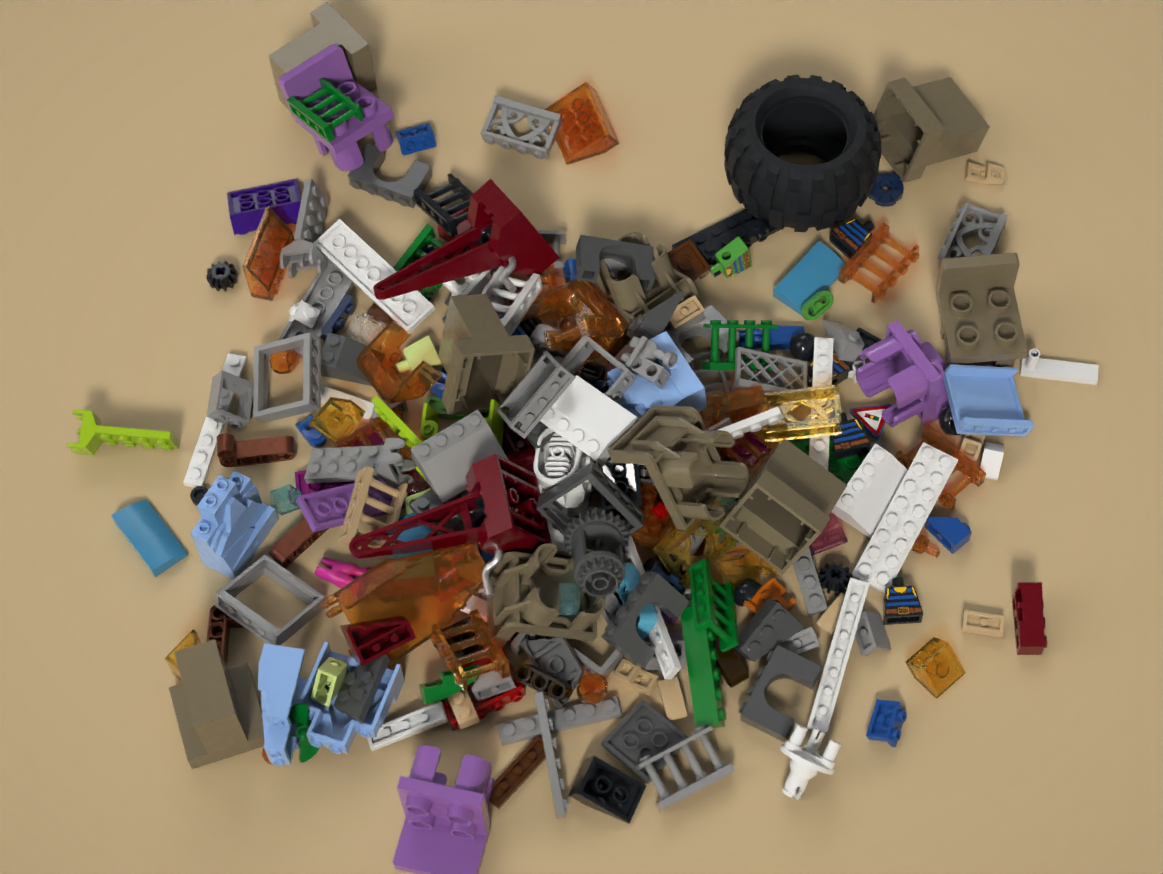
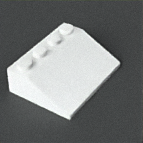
(588, 419)
(870, 491)

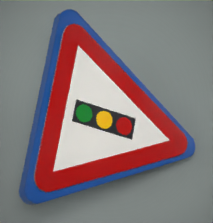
(871, 418)

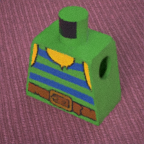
(732, 259)

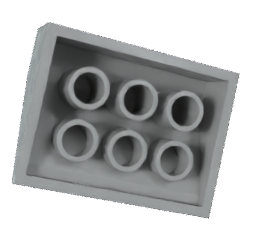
(451, 452)

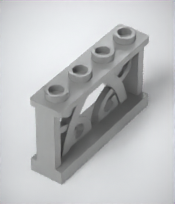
(522, 110)
(994, 228)

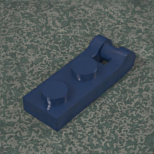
(339, 316)

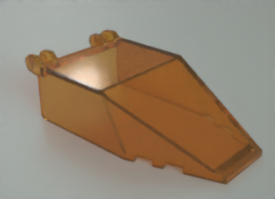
(419, 587)

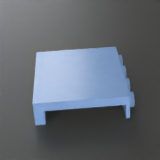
(985, 400)

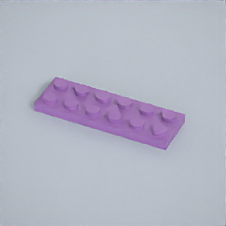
(329, 507)

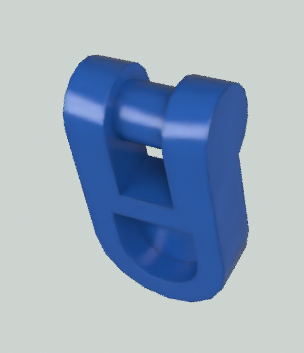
(312, 436)

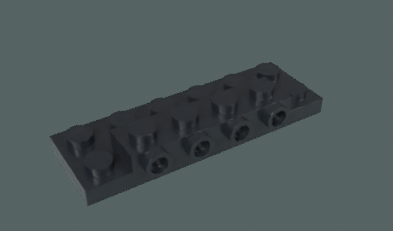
(717, 236)

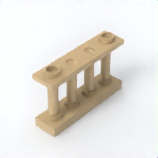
(360, 497)

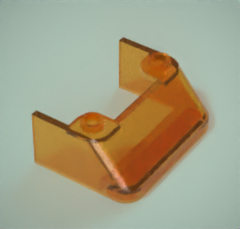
(581, 298)
(379, 365)

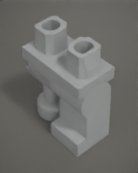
(642, 361)

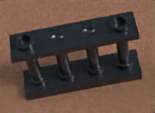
(434, 208)

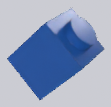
(949, 532)

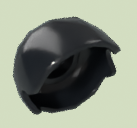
(802, 346)
(946, 422)
(745, 590)

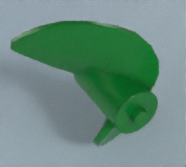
(299, 716)

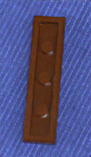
(517, 772)

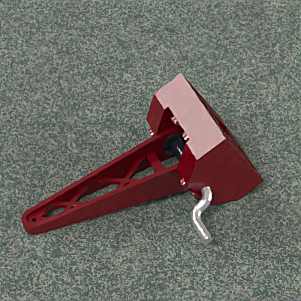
(495, 239)
(510, 524)

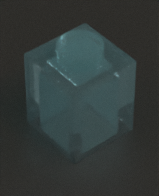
(285, 499)
(568, 599)

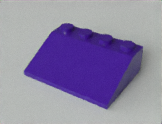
(249, 204)

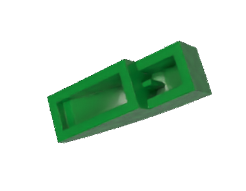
(443, 688)

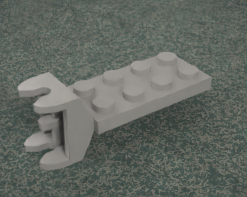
(302, 252)
(343, 463)

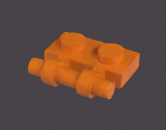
(771, 590)

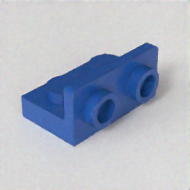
(415, 139)
(886, 722)

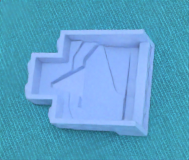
(681, 388)
(232, 524)
(279, 692)
(336, 729)

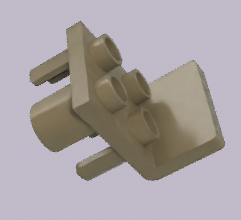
(626, 290)
(980, 310)
(683, 462)
(528, 594)

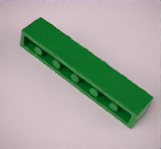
(703, 674)

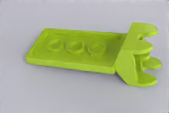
(396, 425)
(93, 434)

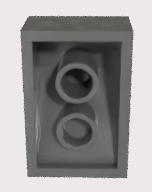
(655, 320)
(340, 359)

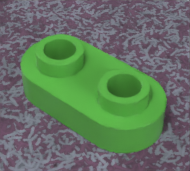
(815, 305)

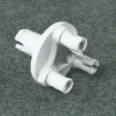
(473, 285)
(806, 759)

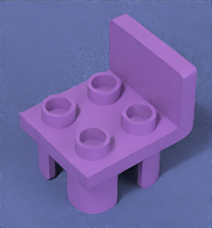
(333, 68)
(910, 370)
(444, 824)

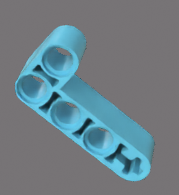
(647, 616)

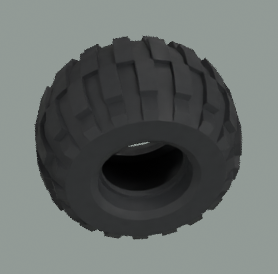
(810, 119)

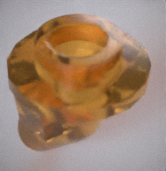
(921, 545)

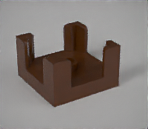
(689, 261)

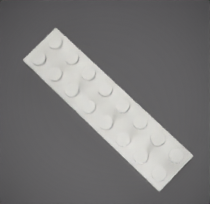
(366, 269)
(904, 517)

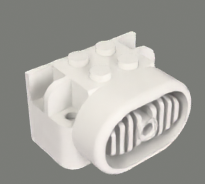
(558, 463)

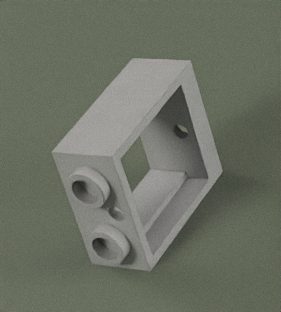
(238, 386)

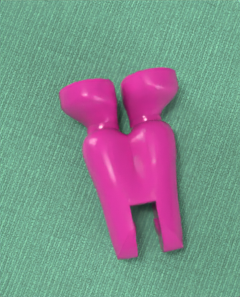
(341, 572)

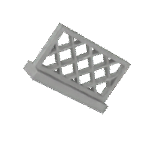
(753, 355)

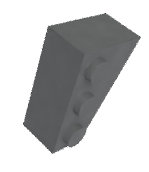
(766, 630)

